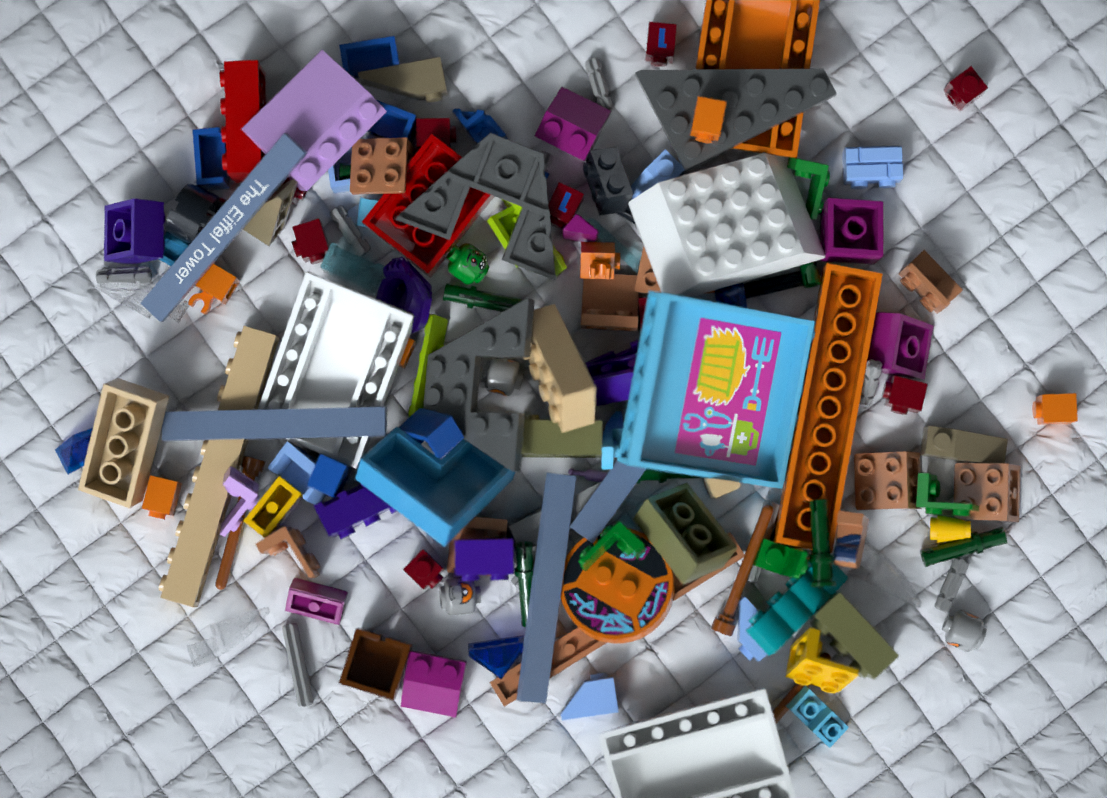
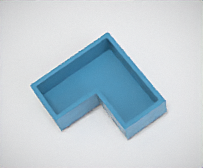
(429, 490)

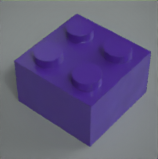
(134, 231)
(484, 558)

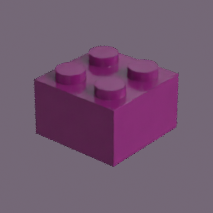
(852, 231)

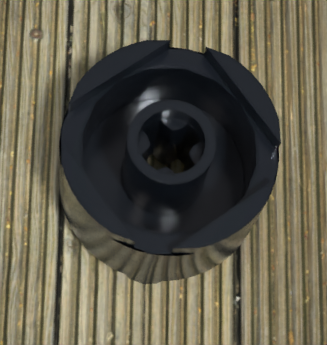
(193, 212)

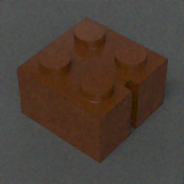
(375, 664)

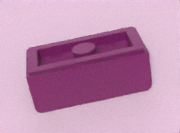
(580, 230)
(316, 601)

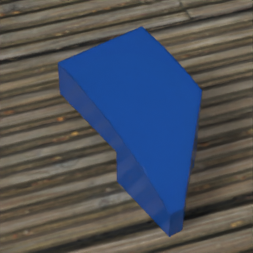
(478, 124)

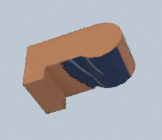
(850, 539)

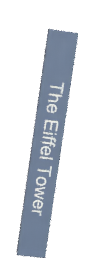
(224, 227)

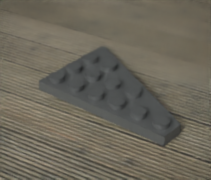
(753, 100)

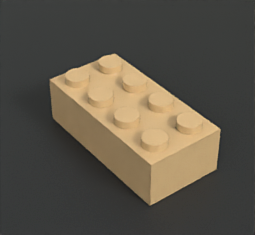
(560, 371)
(123, 442)

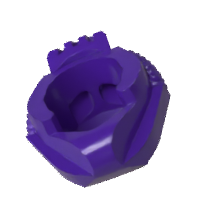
(413, 292)

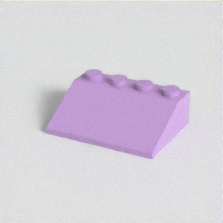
(321, 112)

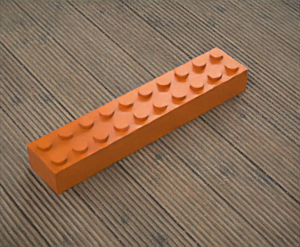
(828, 402)

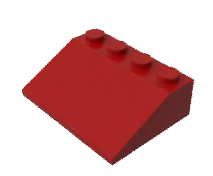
(414, 244)

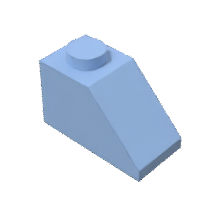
(661, 169)
(748, 647)
(592, 698)

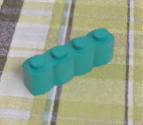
(791, 609)

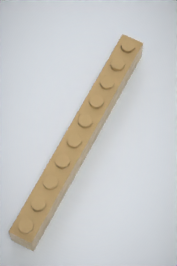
(210, 499)

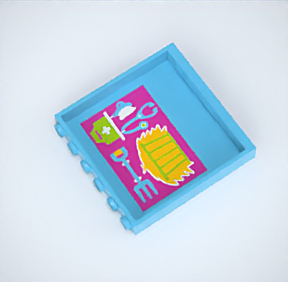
(715, 390)

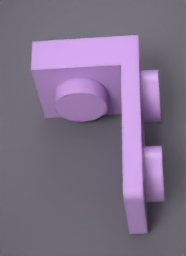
(238, 485)

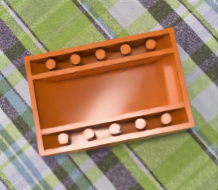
(760, 37)

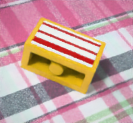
(274, 507)

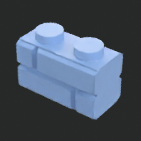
(872, 166)

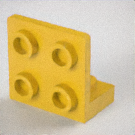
(808, 669)

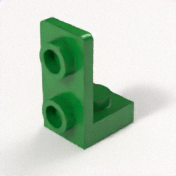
(819, 180)
(927, 491)
(627, 543)
(781, 559)

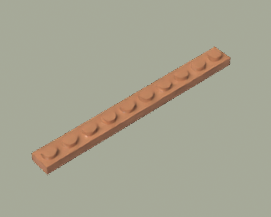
(578, 644)

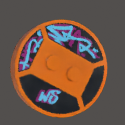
(619, 594)

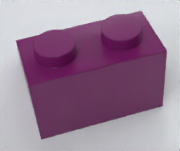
(572, 123)
(900, 344)
(433, 683)

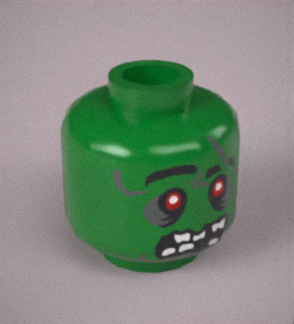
(467, 263)

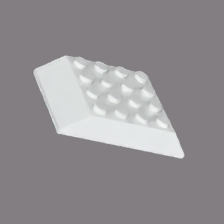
(725, 225)
(337, 354)
(701, 752)

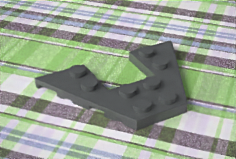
(502, 171)
(455, 378)

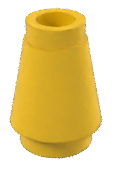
(949, 529)

